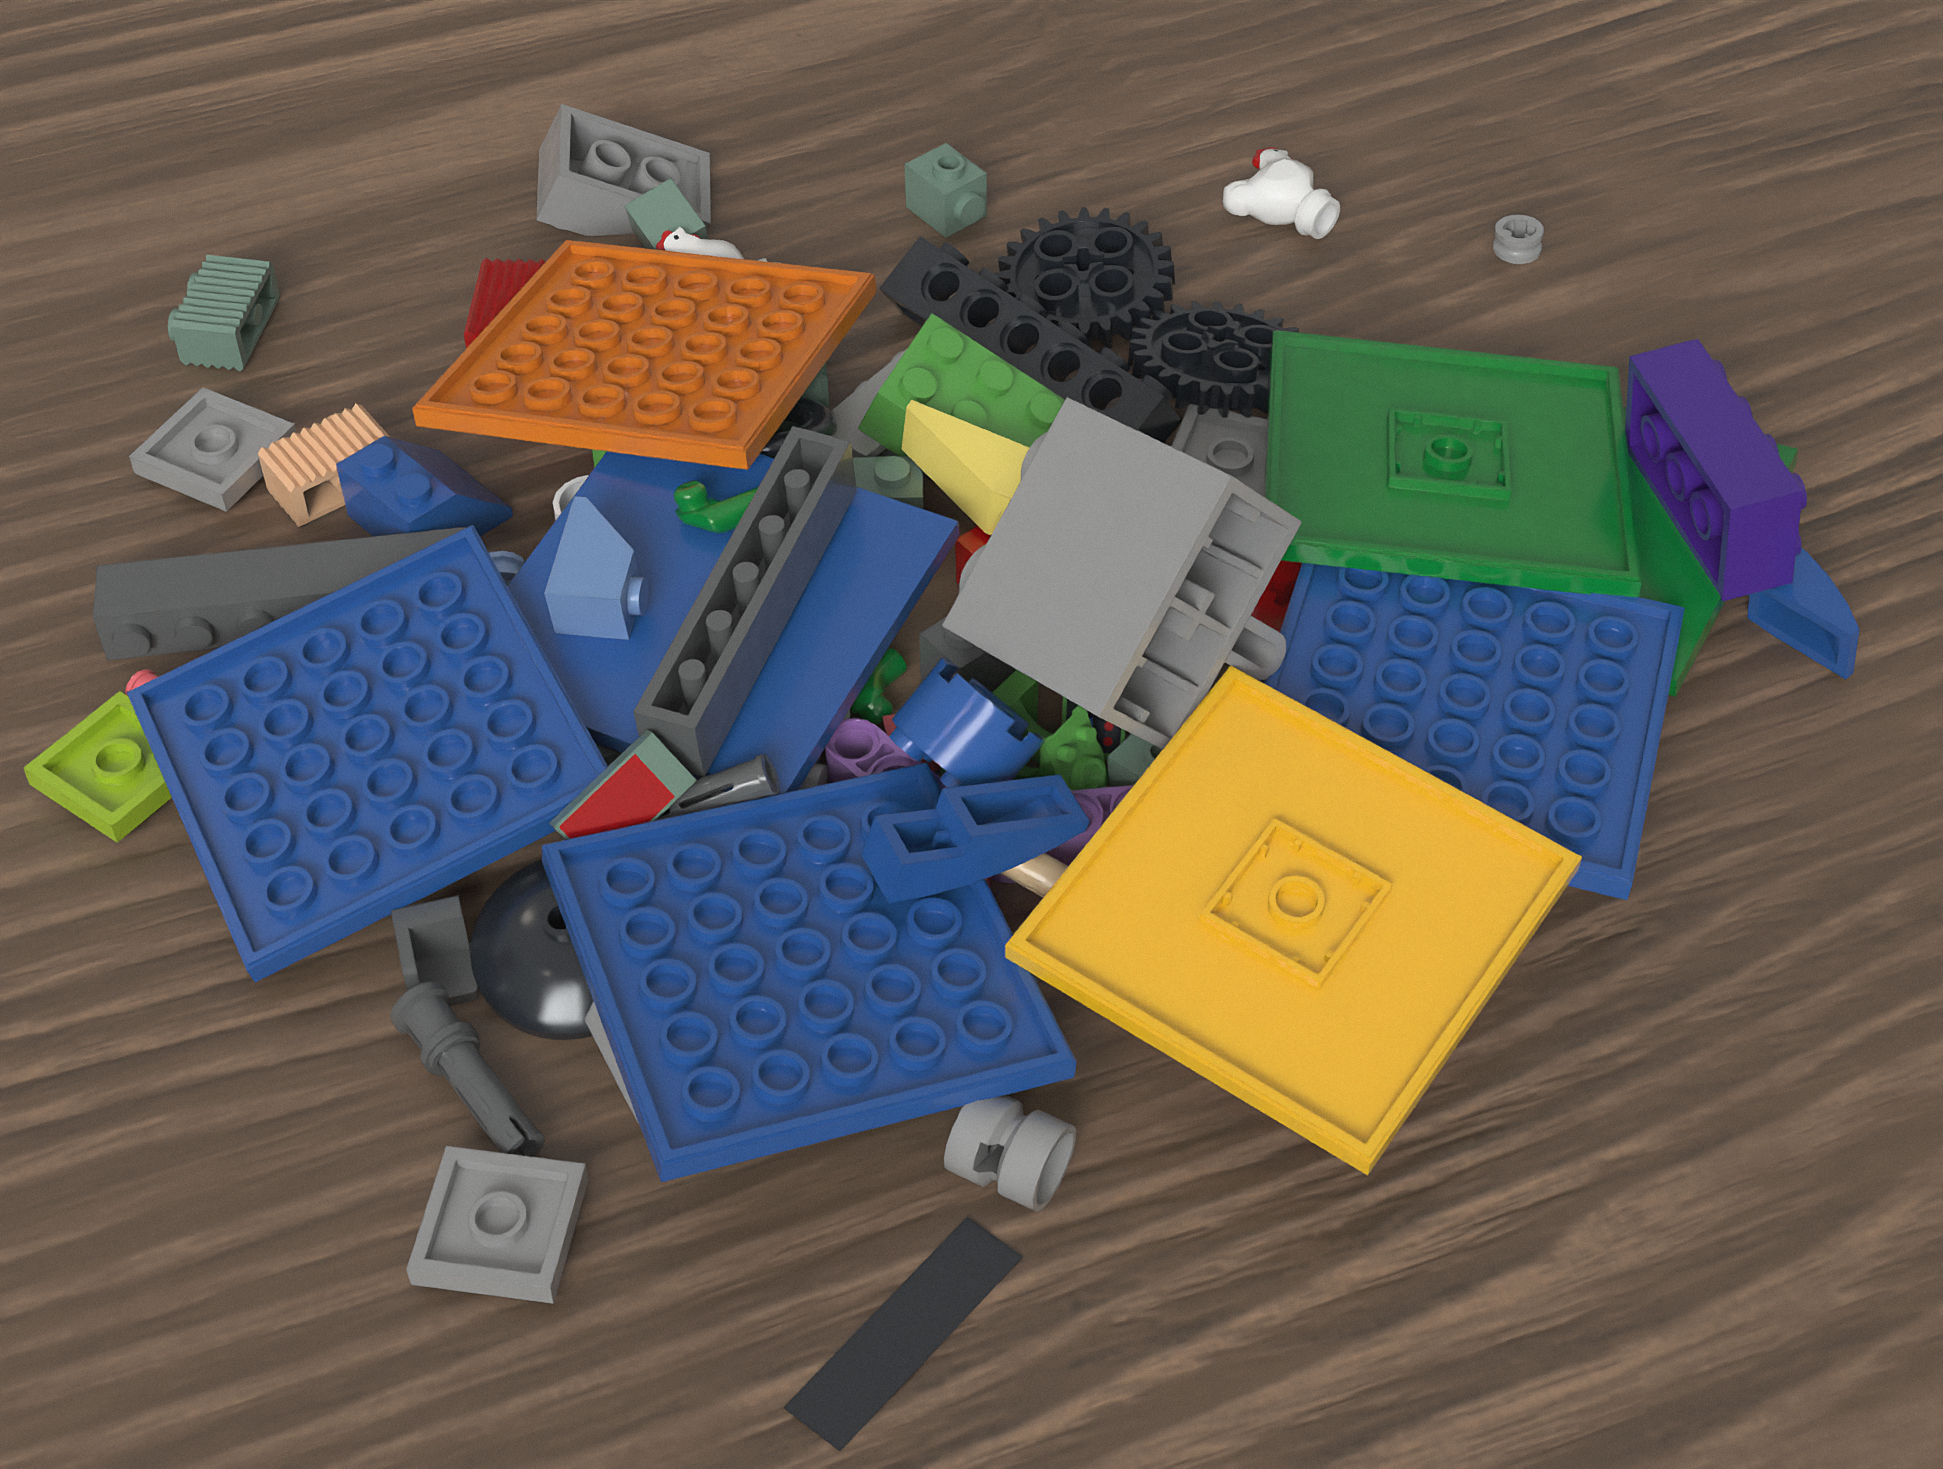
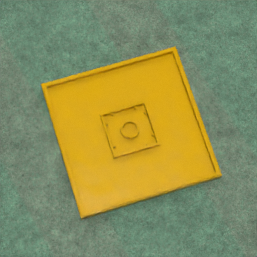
(1295, 915)

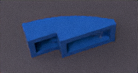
(1809, 617)
(970, 835)

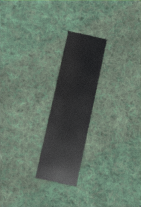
(902, 1334)

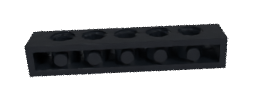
(932, 274)

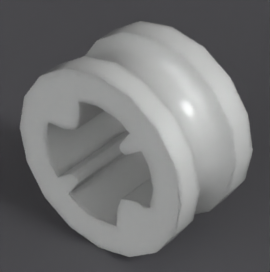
(1518, 239)

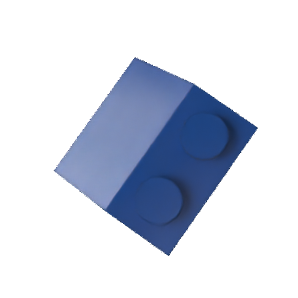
(414, 489)

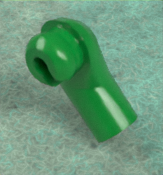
(709, 513)
(870, 702)

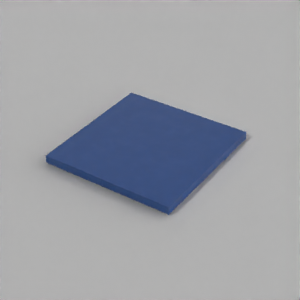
(821, 660)

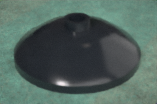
(527, 965)

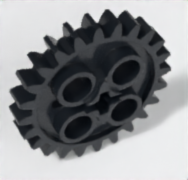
(1091, 272)
(1208, 356)

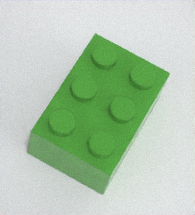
(963, 381)

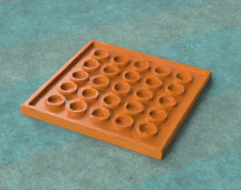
(650, 353)

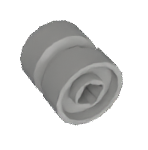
(1017, 1151)

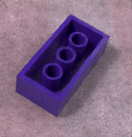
(1713, 469)

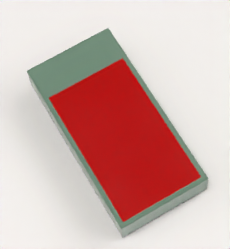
(628, 792)

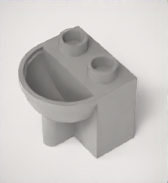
(1125, 575)

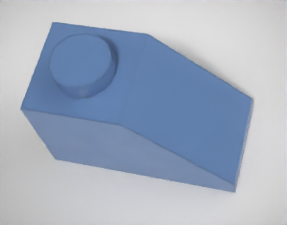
(594, 578)

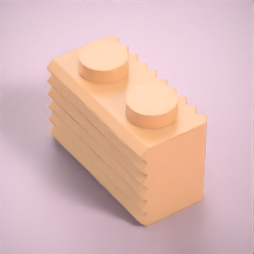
(303, 467)

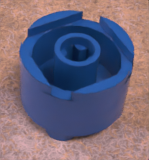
(963, 730)

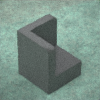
(436, 948)

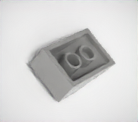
(600, 165)

